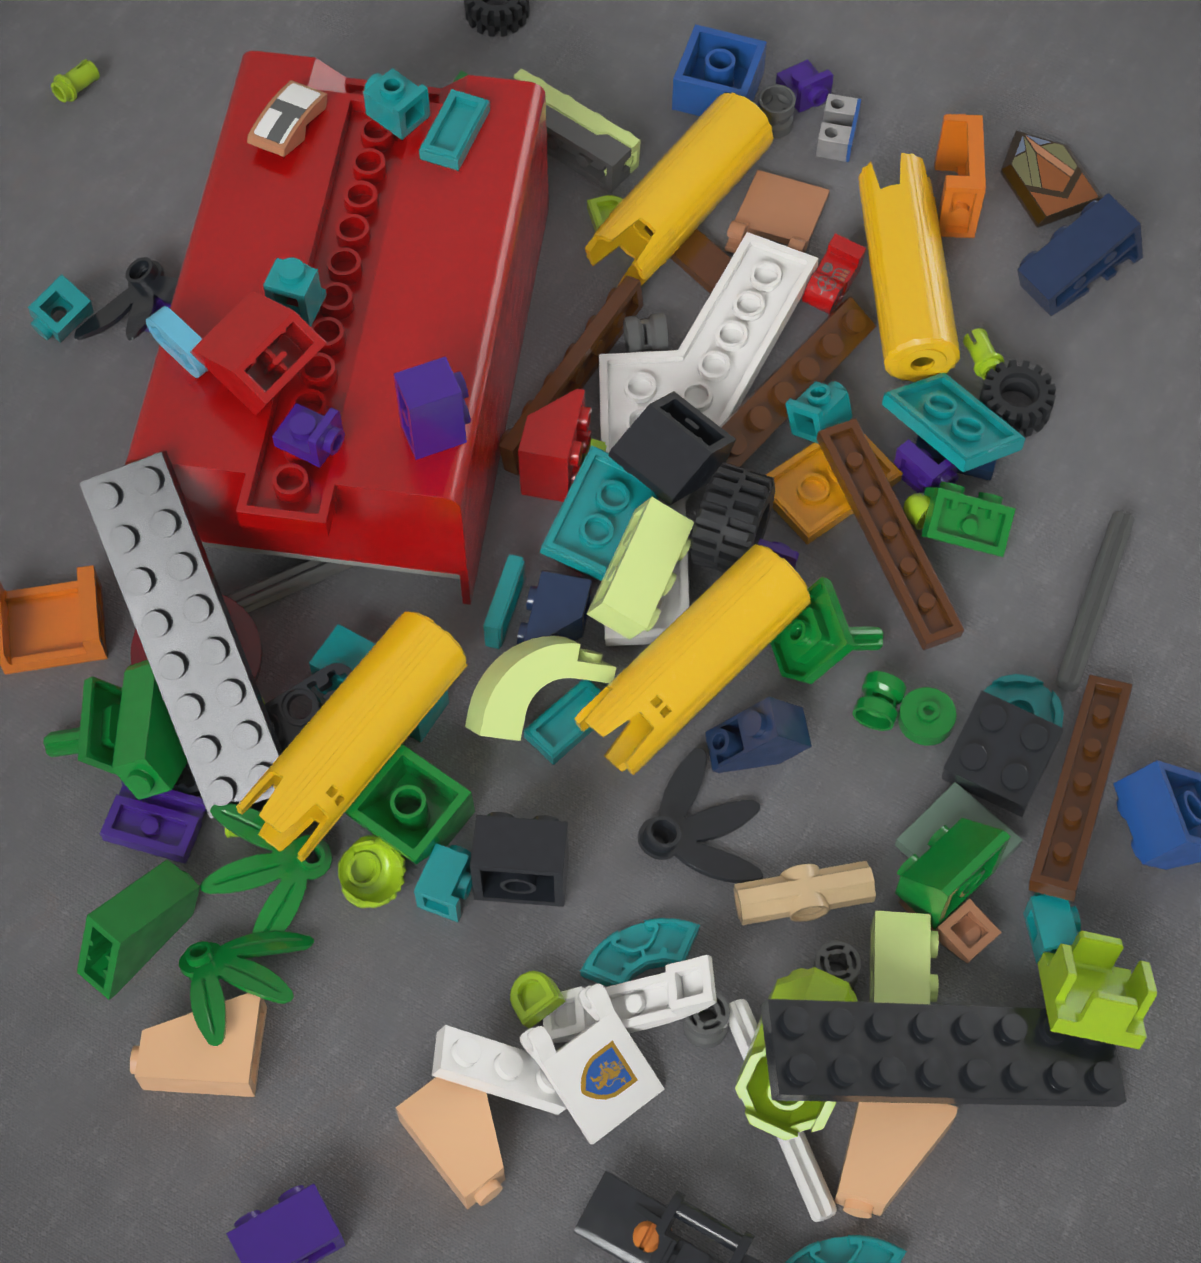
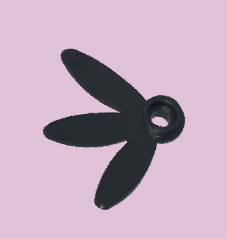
(145, 284)
(683, 833)

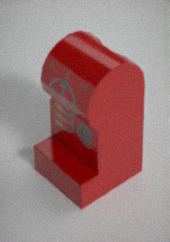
(834, 274)

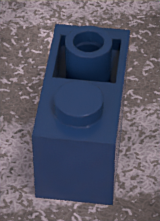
(557, 607)
(758, 736)

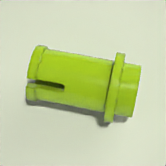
(71, 83)
(982, 352)

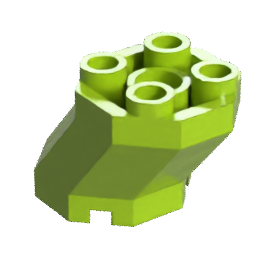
(787, 1118)

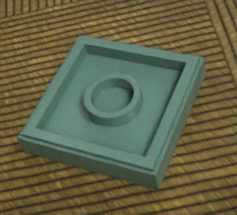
(948, 810)

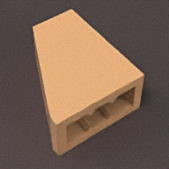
(181, 1060)
(457, 1137)
(886, 1151)

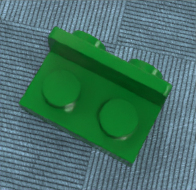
(966, 520)

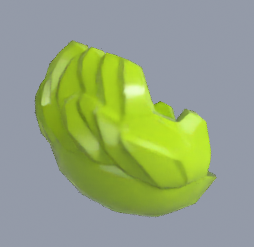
(371, 872)

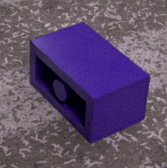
(432, 407)
(290, 1232)

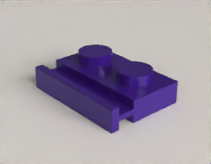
(155, 825)

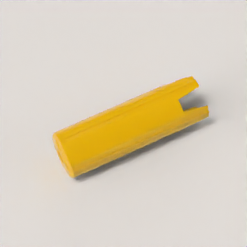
(684, 185)
(909, 273)
(696, 657)
(356, 731)

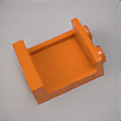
(962, 196)
(53, 624)

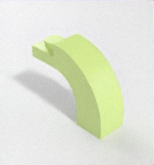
(519, 673)

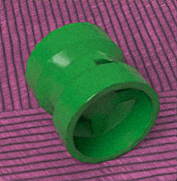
(880, 697)

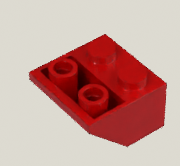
(258, 349)
(554, 447)

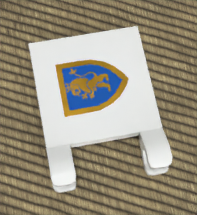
(598, 1071)

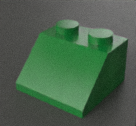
(412, 805)
(951, 868)

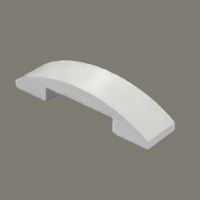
(643, 1002)

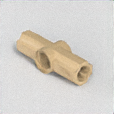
(804, 892)

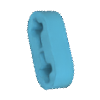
(176, 339)

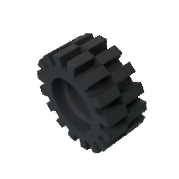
(496, 17)
(1027, 382)

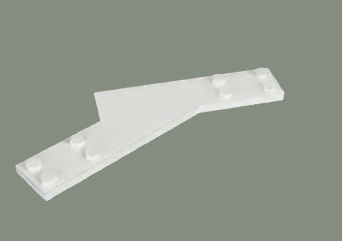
(708, 369)

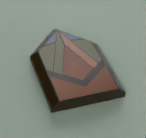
(1047, 178)

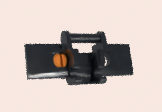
(640, 1230)

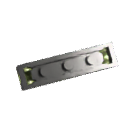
(586, 138)

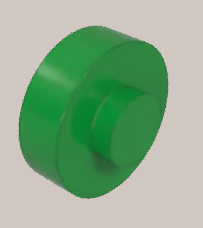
(927, 716)

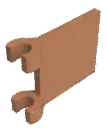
(778, 211)

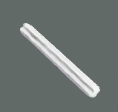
(796, 1150)

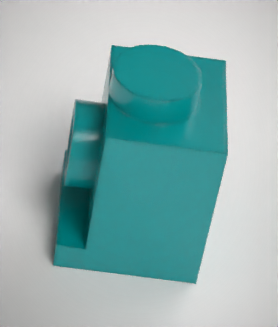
(396, 102)
(297, 281)
(59, 297)
(819, 404)
(445, 881)
(1050, 923)

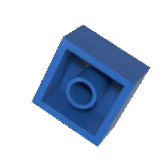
(716, 65)

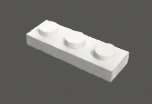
(493, 1069)

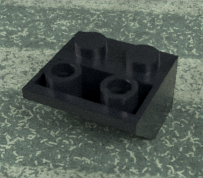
(672, 448)

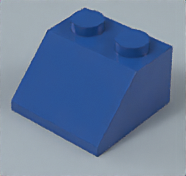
(1162, 814)

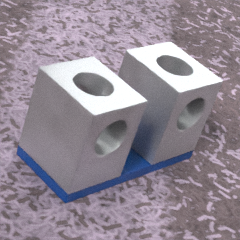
(838, 127)

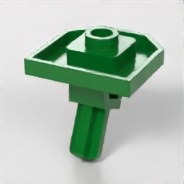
(820, 637)
(98, 727)

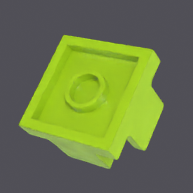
(1092, 996)

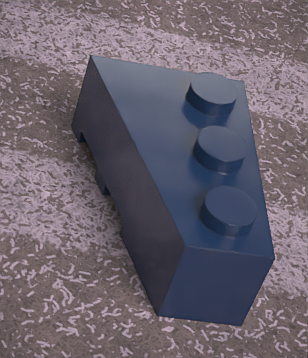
(1081, 254)

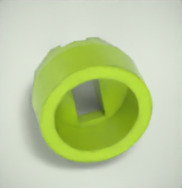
(916, 509)

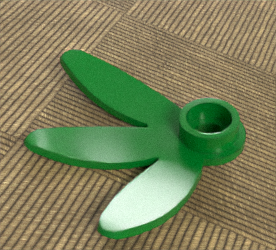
(266, 868)
(209, 962)

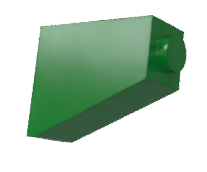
(146, 743)
(135, 926)

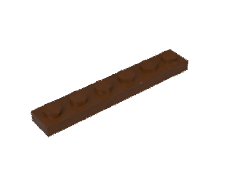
(579, 361)
(810, 362)
(890, 534)
(1080, 788)

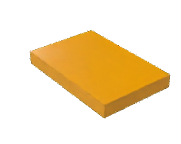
(810, 494)

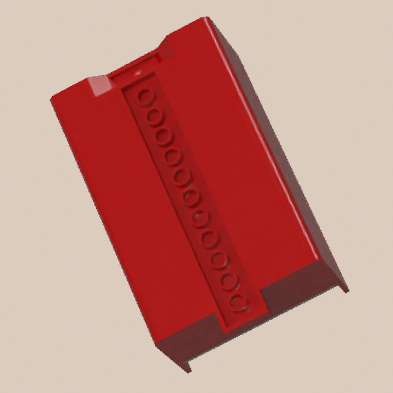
(412, 273)

